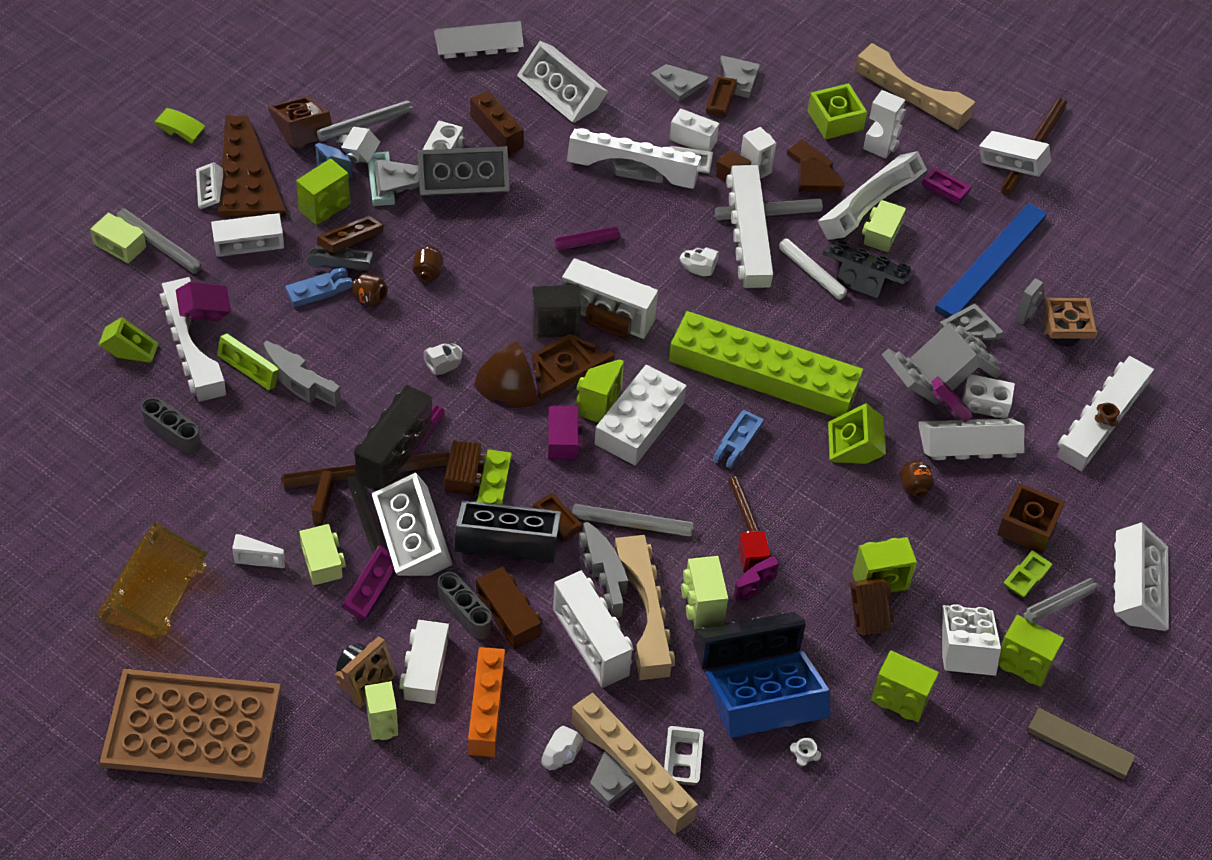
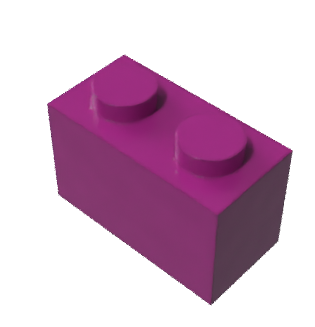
(203, 301)
(563, 432)

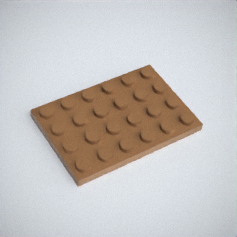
(191, 726)

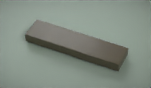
(1081, 743)

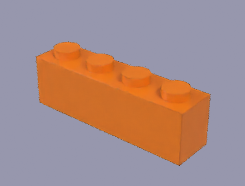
(486, 702)

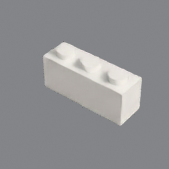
(1015, 153)
(247, 235)
(425, 661)

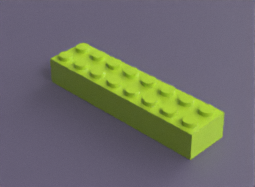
(765, 365)

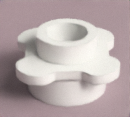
(808, 745)

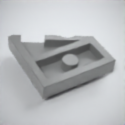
(743, 71)
(677, 81)
(635, 169)
(395, 176)
(1030, 301)
(975, 322)
(610, 780)

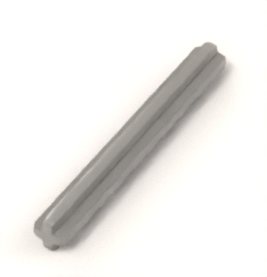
(364, 120)
(777, 208)
(162, 242)
(633, 520)
(1060, 600)

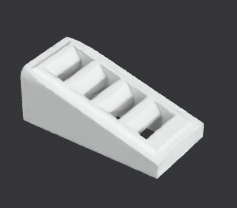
(203, 174)
(257, 553)

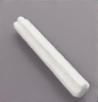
(813, 269)

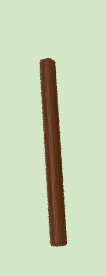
(1040, 136)
(342, 472)

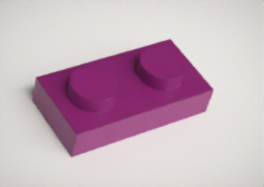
(946, 185)
(956, 405)

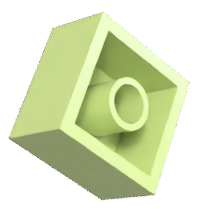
(704, 592)

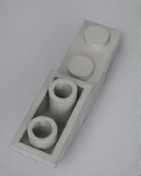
(298, 379)
(606, 565)

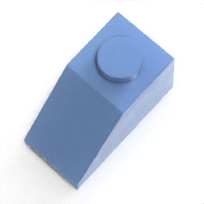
(326, 152)

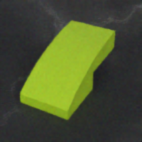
(179, 123)
(1028, 574)

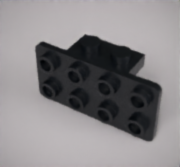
(865, 271)

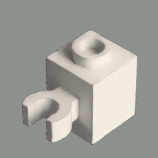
(359, 144)

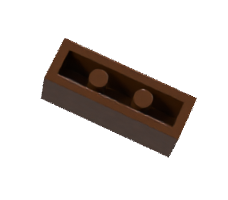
(496, 122)
(509, 607)

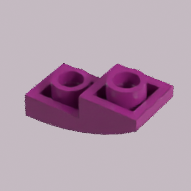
(749, 583)

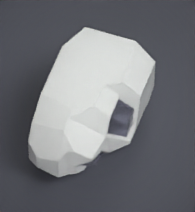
(700, 261)
(443, 358)
(561, 748)

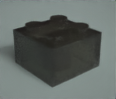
(556, 311)

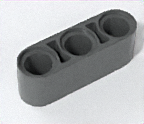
(171, 425)
(463, 595)

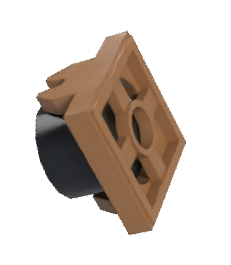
(1067, 324)
(364, 666)

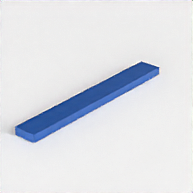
(991, 261)

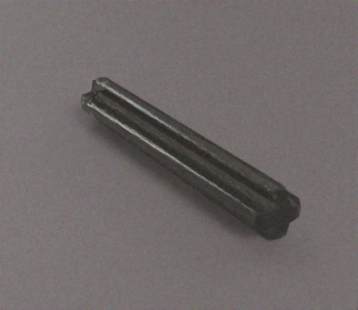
(365, 513)

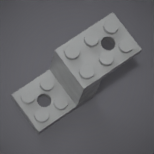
(949, 354)

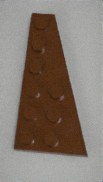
(246, 181)

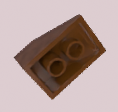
(300, 120)

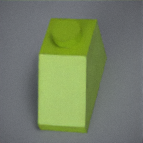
(128, 341)

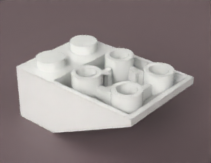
(970, 640)

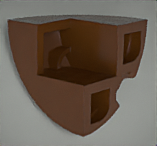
(507, 378)

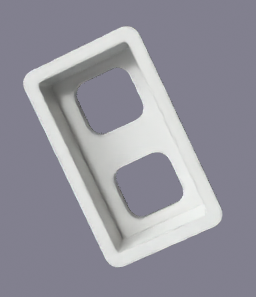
(693, 761)

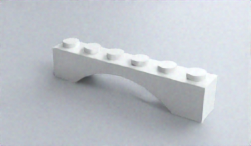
(676, 166)
(849, 212)
(204, 372)

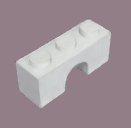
(887, 113)

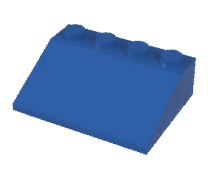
(769, 694)

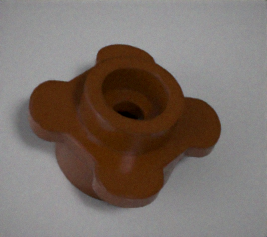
(1107, 414)

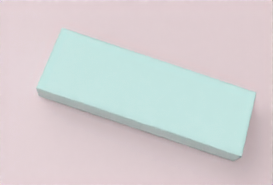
(389, 198)

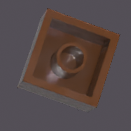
(1031, 518)

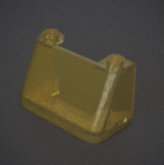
(152, 582)

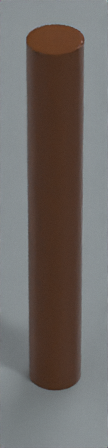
(743, 504)

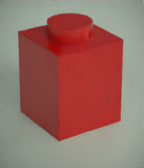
(753, 549)

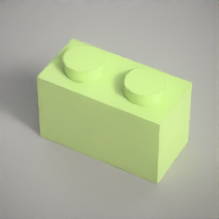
(883, 226)
(118, 237)
(321, 554)
(381, 711)

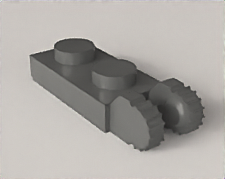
(348, 258)

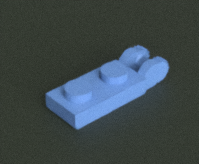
(319, 287)
(739, 437)

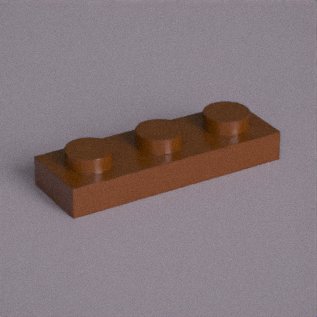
(350, 234)

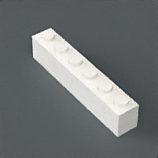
(750, 225)
(1086, 434)

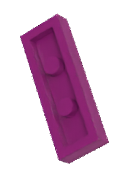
(369, 584)

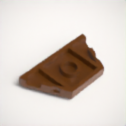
(565, 363)

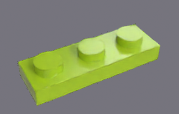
(248, 361)
(494, 477)

